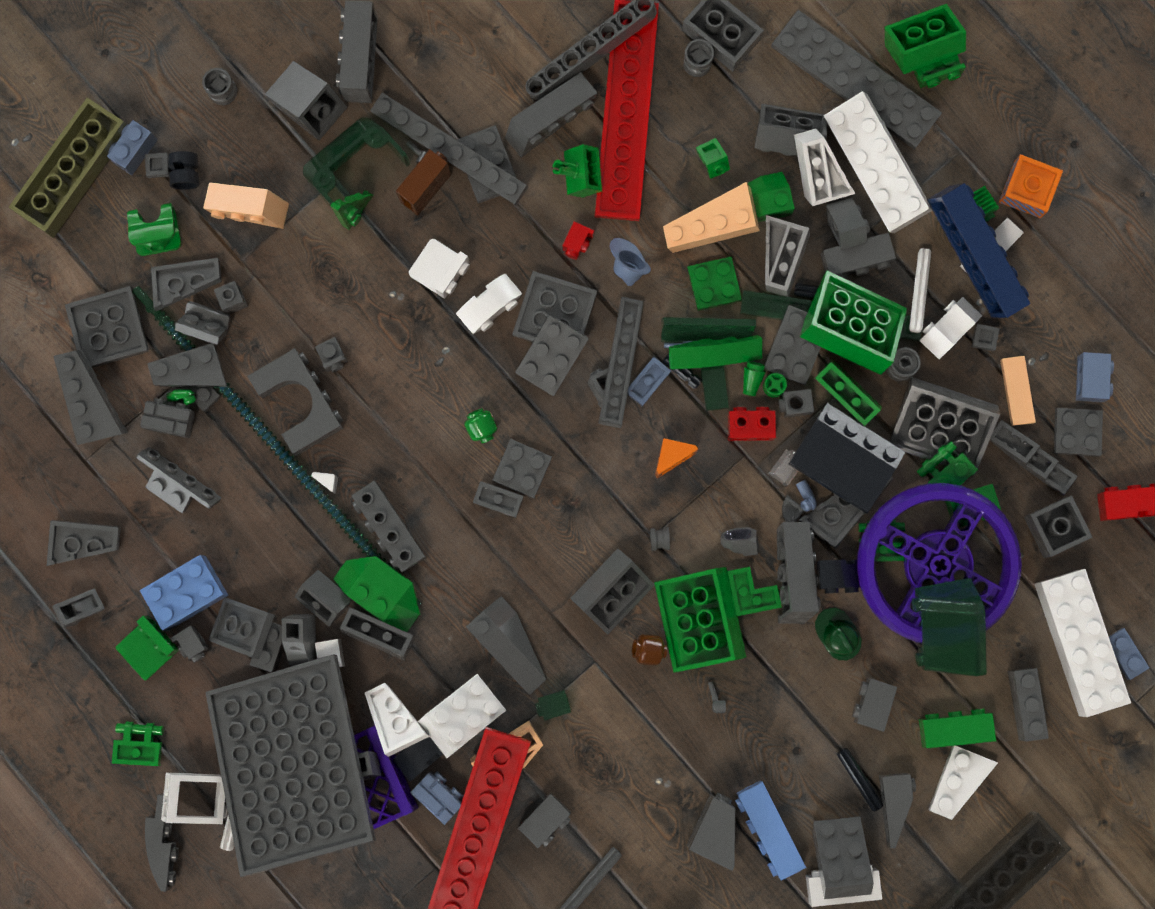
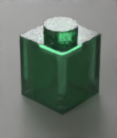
(553, 705)

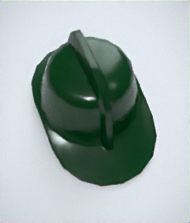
(838, 634)

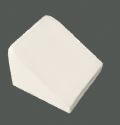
(328, 480)

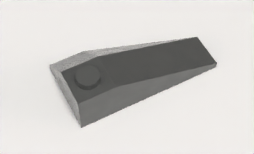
(506, 640)

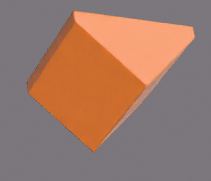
(672, 455)

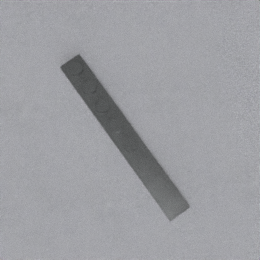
(453, 150)

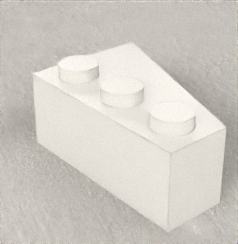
(819, 169)

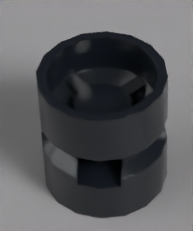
(183, 170)

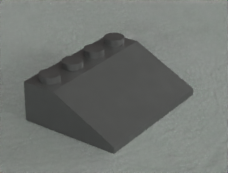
(938, 415)

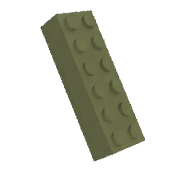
(68, 168)

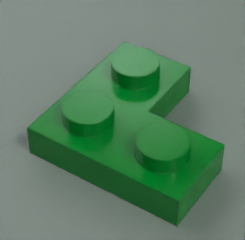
(751, 600)

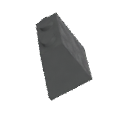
(306, 100)
(715, 832)

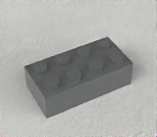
(358, 51)

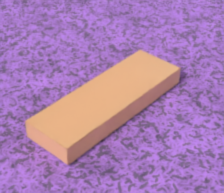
(1017, 391)

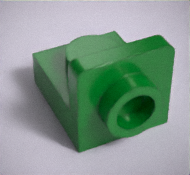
(713, 158)

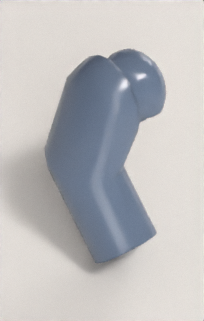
(809, 501)

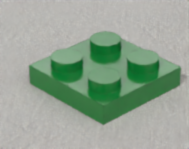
(714, 283)

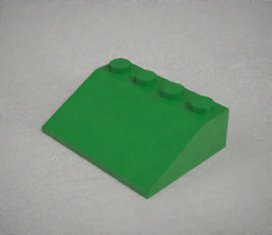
(854, 323)
(700, 619)

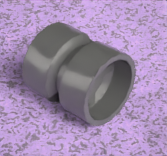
(698, 57)
(219, 86)
(905, 364)

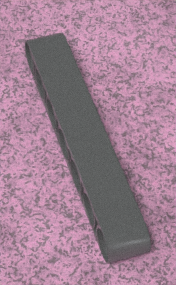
(594, 38)

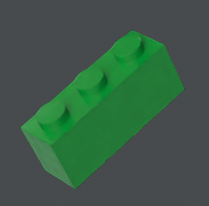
(848, 392)
(957, 729)

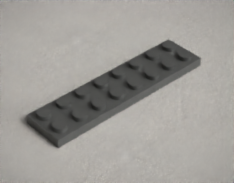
(850, 73)

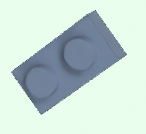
(648, 381)
(1127, 654)

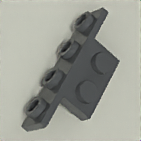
(174, 484)

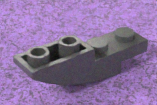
(159, 850)

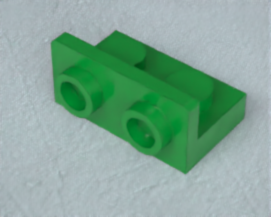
(939, 71)

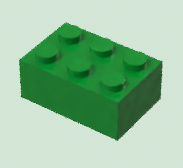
(925, 38)

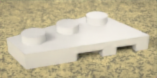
(393, 721)
(959, 780)

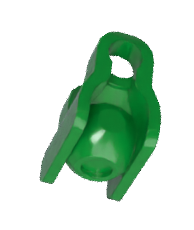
(157, 236)

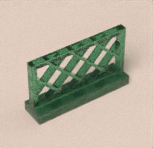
(702, 328)

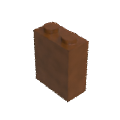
(424, 182)

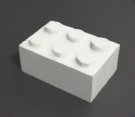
(461, 715)

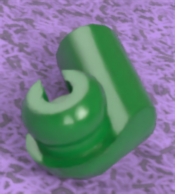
(185, 394)

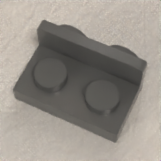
(203, 323)

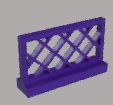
(394, 777)

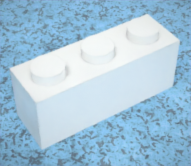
(816, 897)

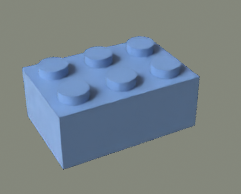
(183, 593)

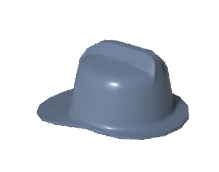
(628, 262)

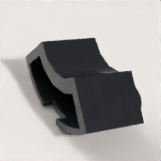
(837, 575)
(417, 757)

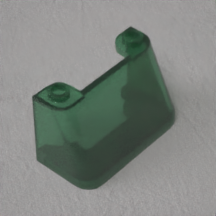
(951, 628)

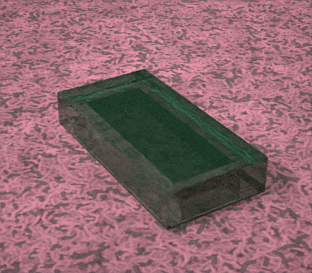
(714, 388)

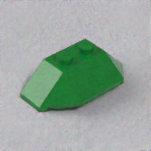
(380, 591)

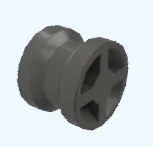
(659, 539)

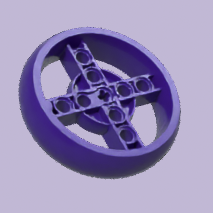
(972, 507)

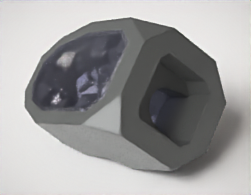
(741, 541)

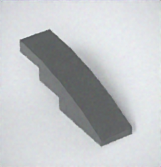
(1032, 458)

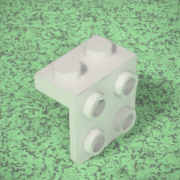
(439, 268)

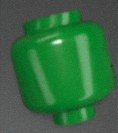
(480, 425)

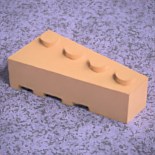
(715, 221)

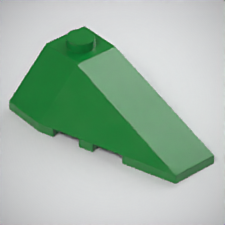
(772, 196)

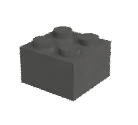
(1058, 527)

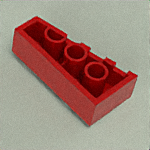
(1126, 504)

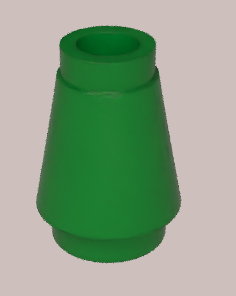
(753, 376)

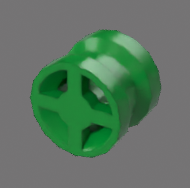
(777, 382)

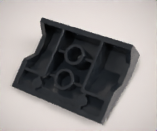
(847, 458)

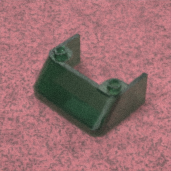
(364, 131)

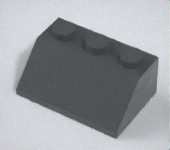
(780, 124)
(612, 591)

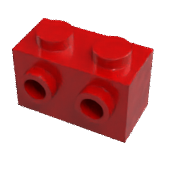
(751, 425)

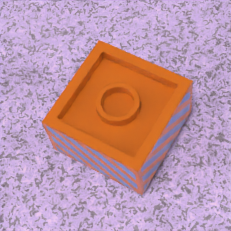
(1030, 186)

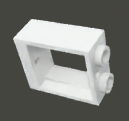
(171, 794)

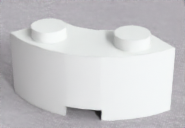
(481, 311)
(950, 328)

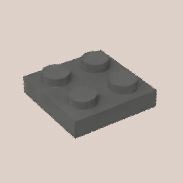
(1078, 432)
(522, 468)

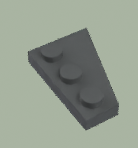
(182, 280)
(190, 368)
(80, 540)

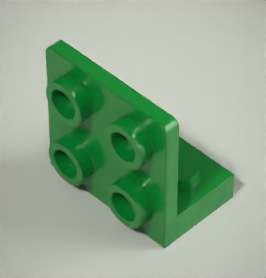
(147, 647)

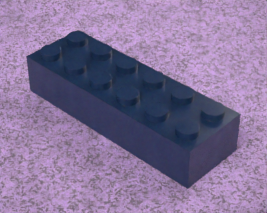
(979, 251)

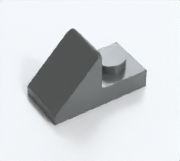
(78, 607)

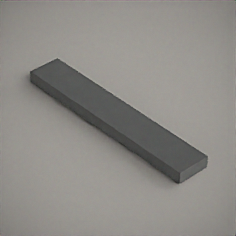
(621, 362)

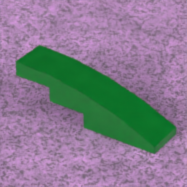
(715, 353)

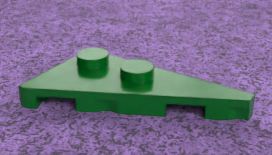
(350, 210)

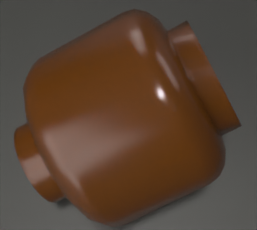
(649, 649)

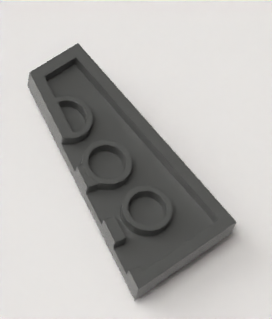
(834, 519)

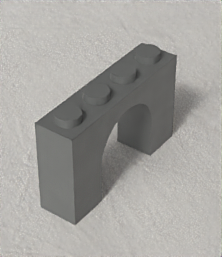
(321, 421)

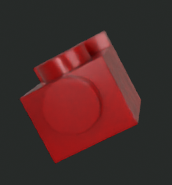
(577, 240)

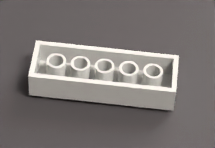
(878, 162)
(1082, 643)

